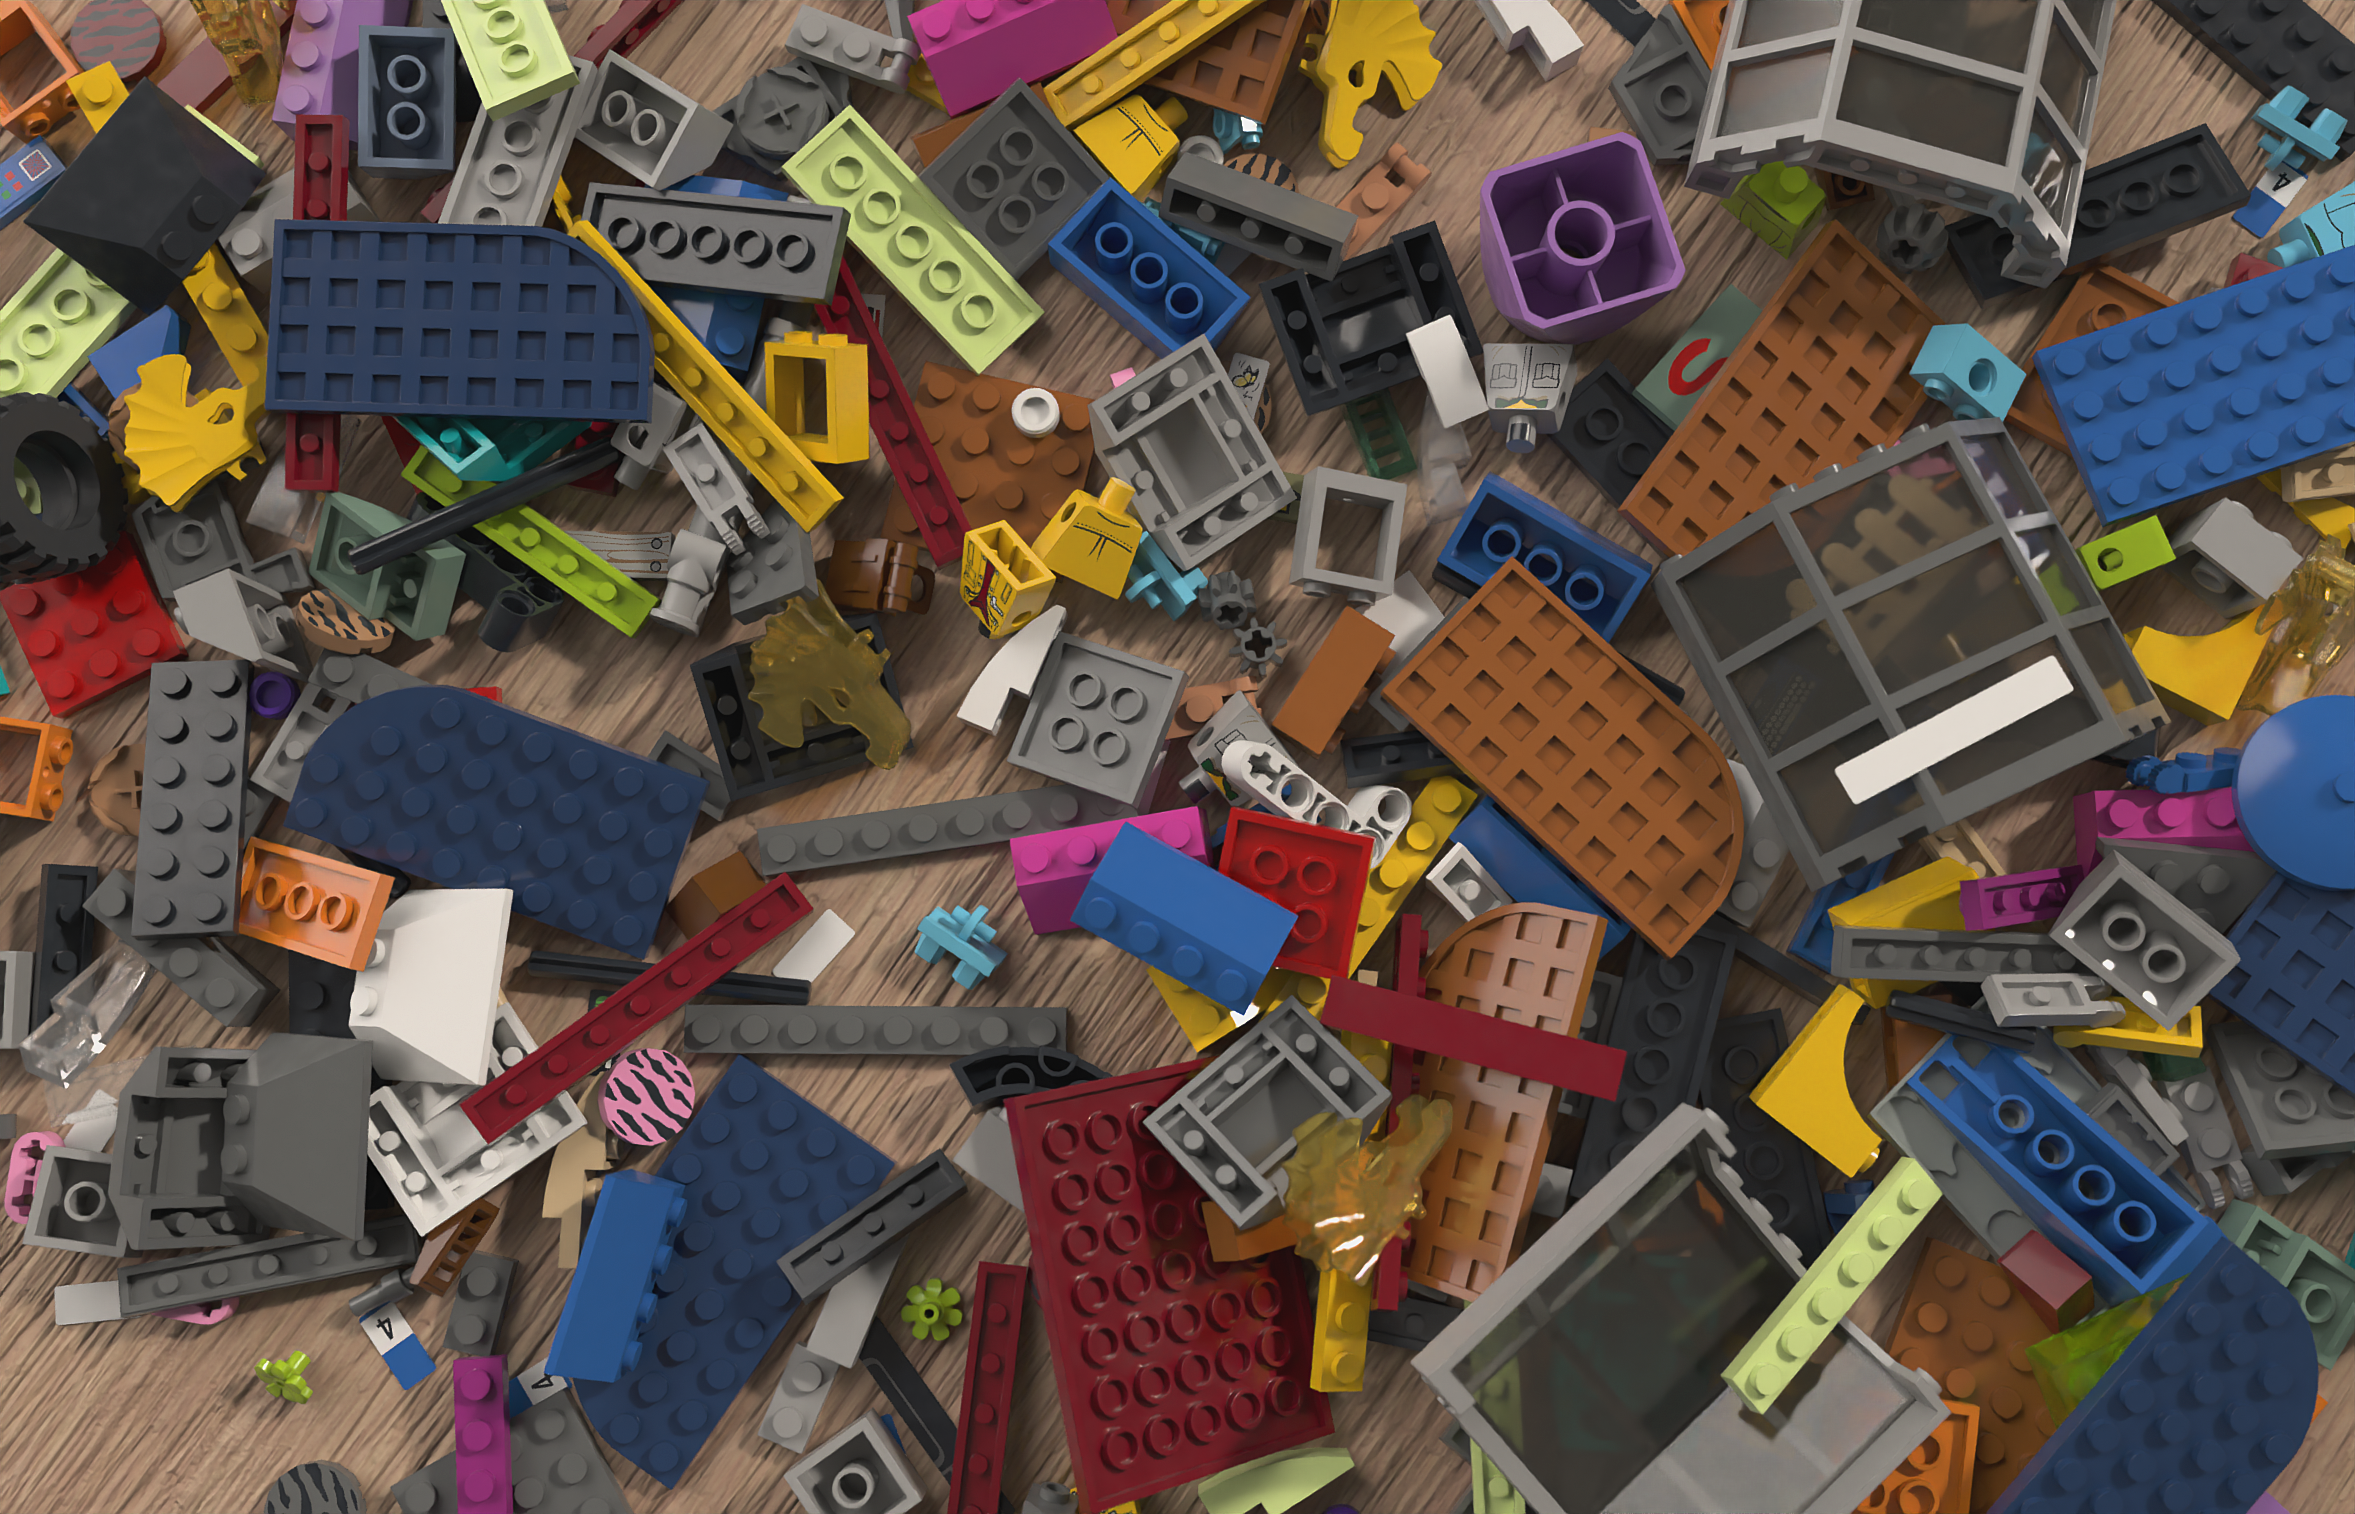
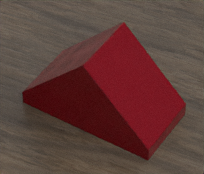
(2049, 1282)

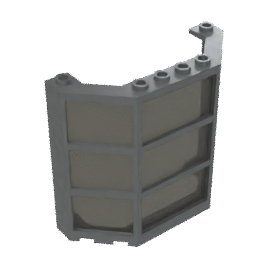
(1883, 606)

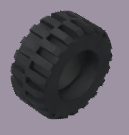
(77, 488)

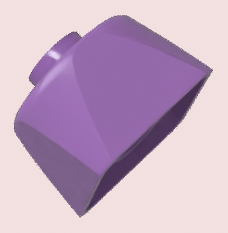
(1583, 200)

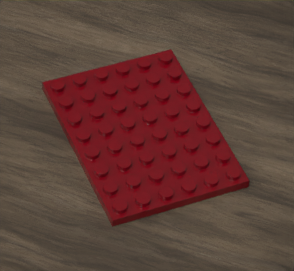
(1153, 1344)

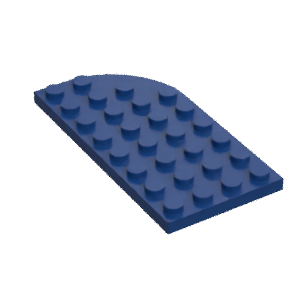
(2210, 388)

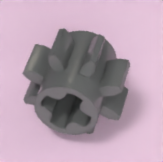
(1227, 600)
(1266, 638)

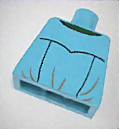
(2318, 230)

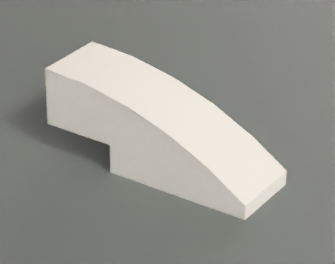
(1538, 28)
(1012, 672)

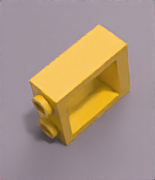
(846, 394)

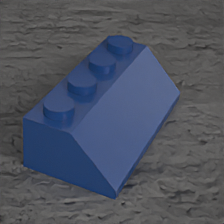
(1145, 273)
(1567, 557)
(1529, 869)
(1184, 918)
(616, 1277)

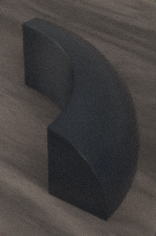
(1018, 1071)

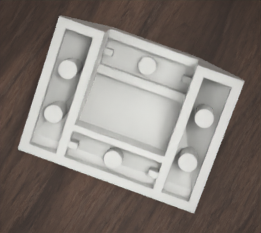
(434, 985)
(434, 1151)

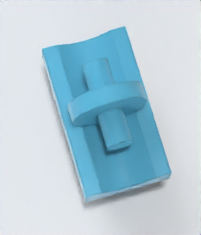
(2279, 117)
(1160, 582)
(966, 938)

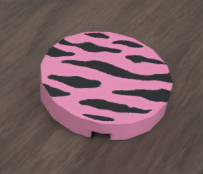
(646, 1096)

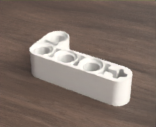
(1310, 798)

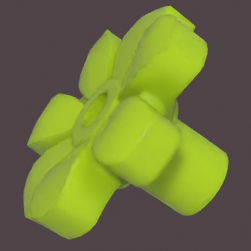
(939, 1302)
(285, 1377)

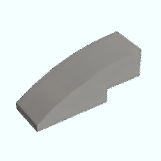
(853, 1306)

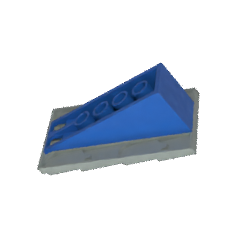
(2022, 1156)

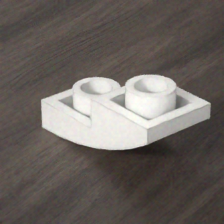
(1447, 371)

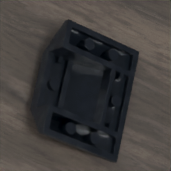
(146, 197)
(1351, 332)
(749, 756)

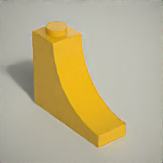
(2202, 672)
(1810, 1090)

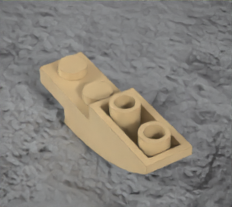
(572, 1180)

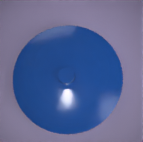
(2299, 792)

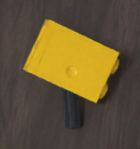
(1916, 900)

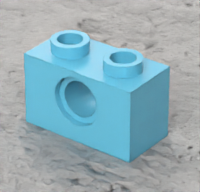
(1966, 373)

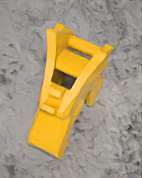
(1367, 40)
(183, 445)

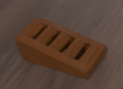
(451, 1246)

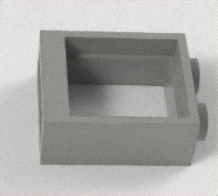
(1354, 489)

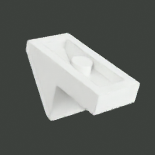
(1465, 884)

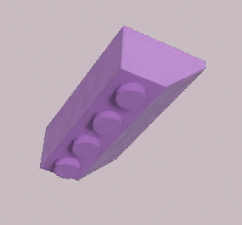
(323, 58)

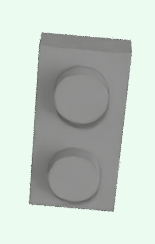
(799, 1399)

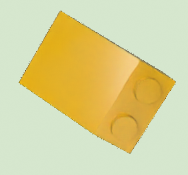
(1205, 1018)

